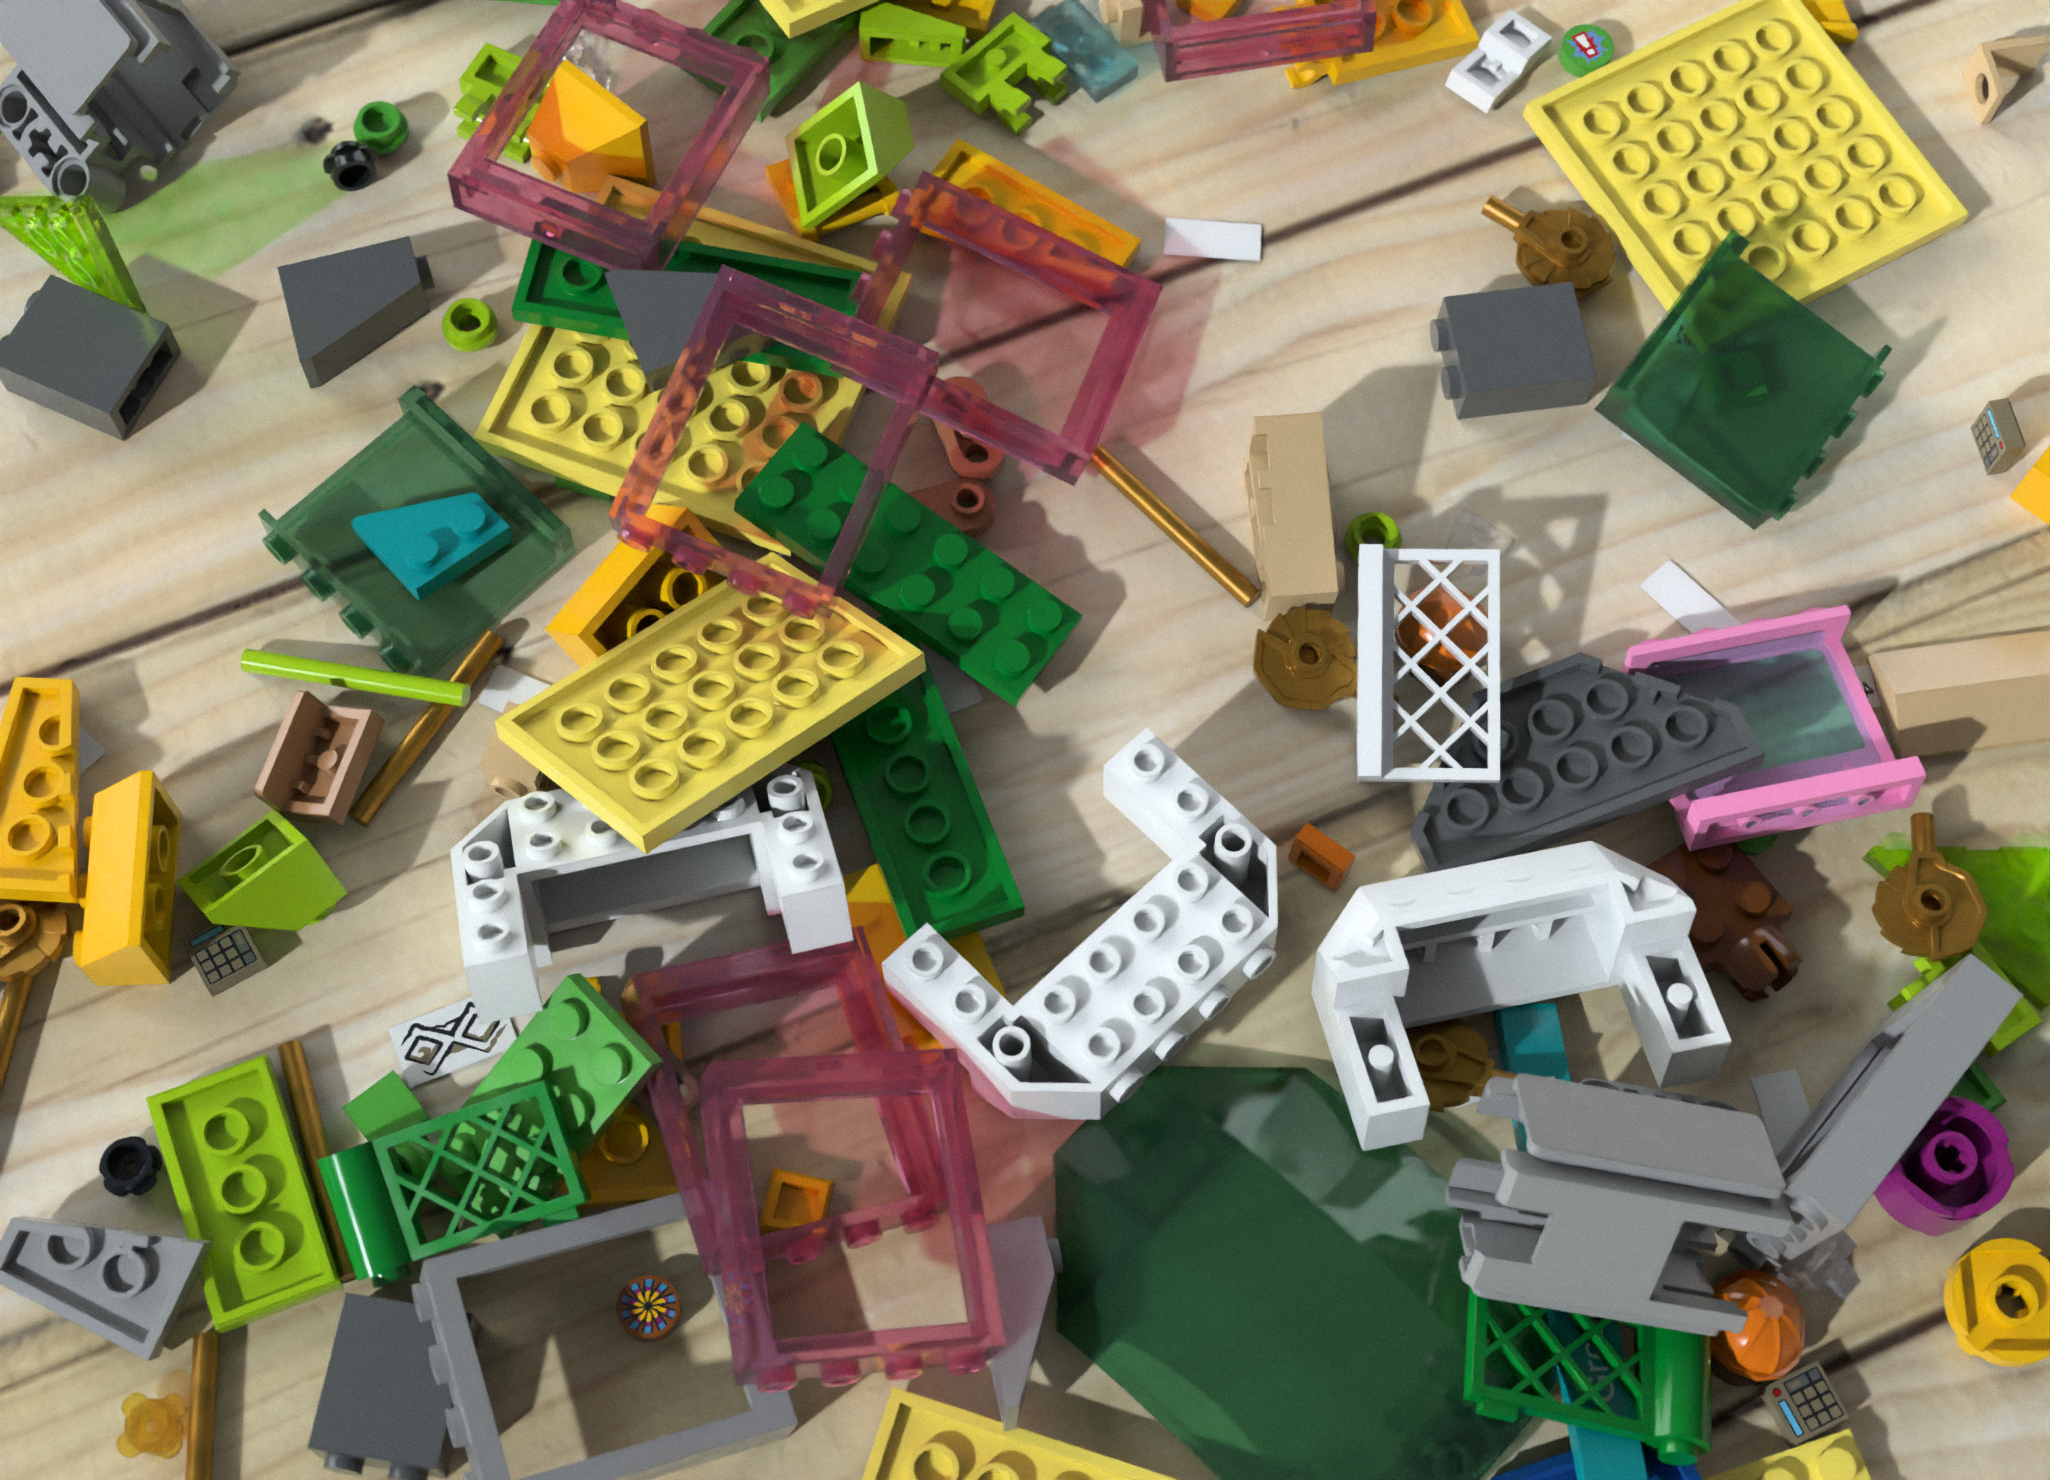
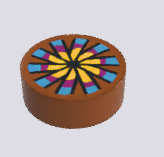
(649, 1308)

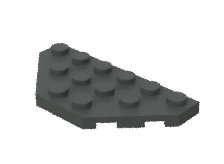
(1575, 756)

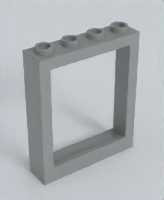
(1878, 1108)
(457, 1363)

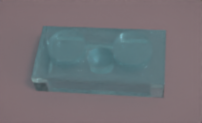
(1087, 49)

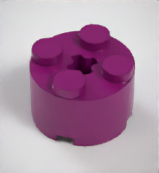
(1972, 1174)

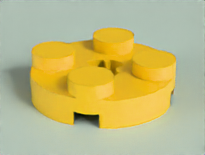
(1973, 1310)

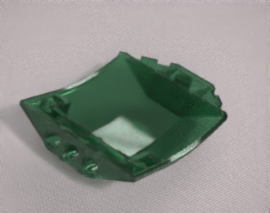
(1276, 1282)

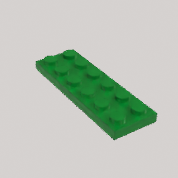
(576, 297)
(912, 566)
(925, 813)

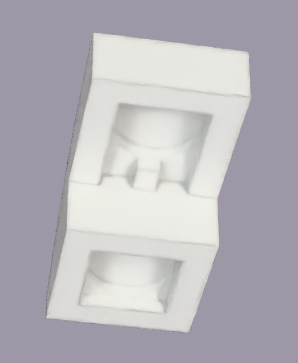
(1499, 61)

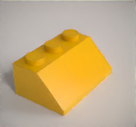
(630, 592)
(129, 884)

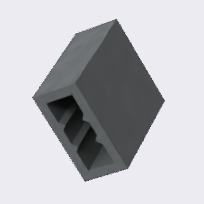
(1513, 350)
(87, 356)
(382, 1394)

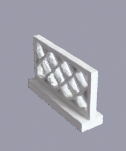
(1376, 664)

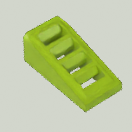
(908, 37)

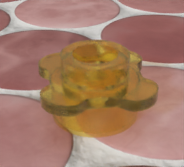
(162, 1442)

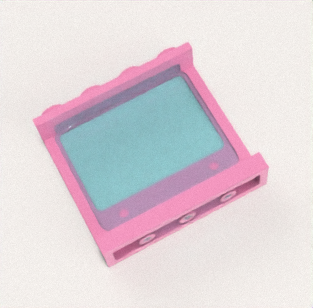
(1808, 714)

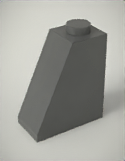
(352, 303)
(660, 316)

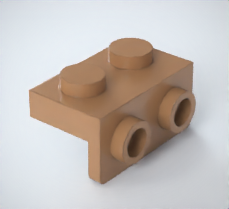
(318, 760)

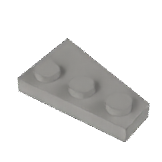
(103, 1277)

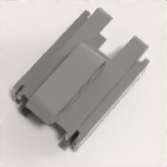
(103, 76)
(1614, 1200)

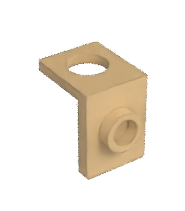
(1999, 60)

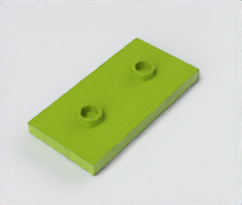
(245, 1190)

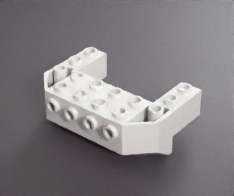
(558, 866)
(1501, 940)
(1136, 981)

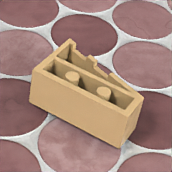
(1291, 514)

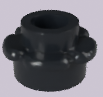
(351, 165)
(119, 1155)

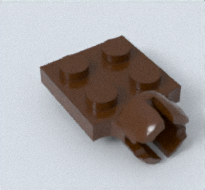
(1735, 917)

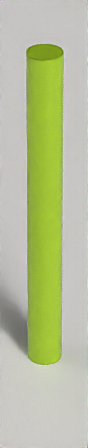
(355, 677)

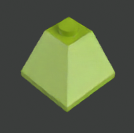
(846, 150)
(264, 879)

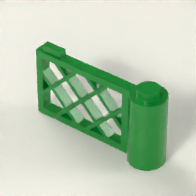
(381, 1217)
(1667, 1382)

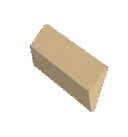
(1965, 695)

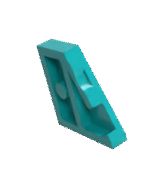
(433, 540)

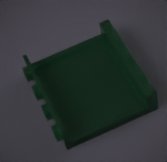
(1741, 387)
(413, 463)

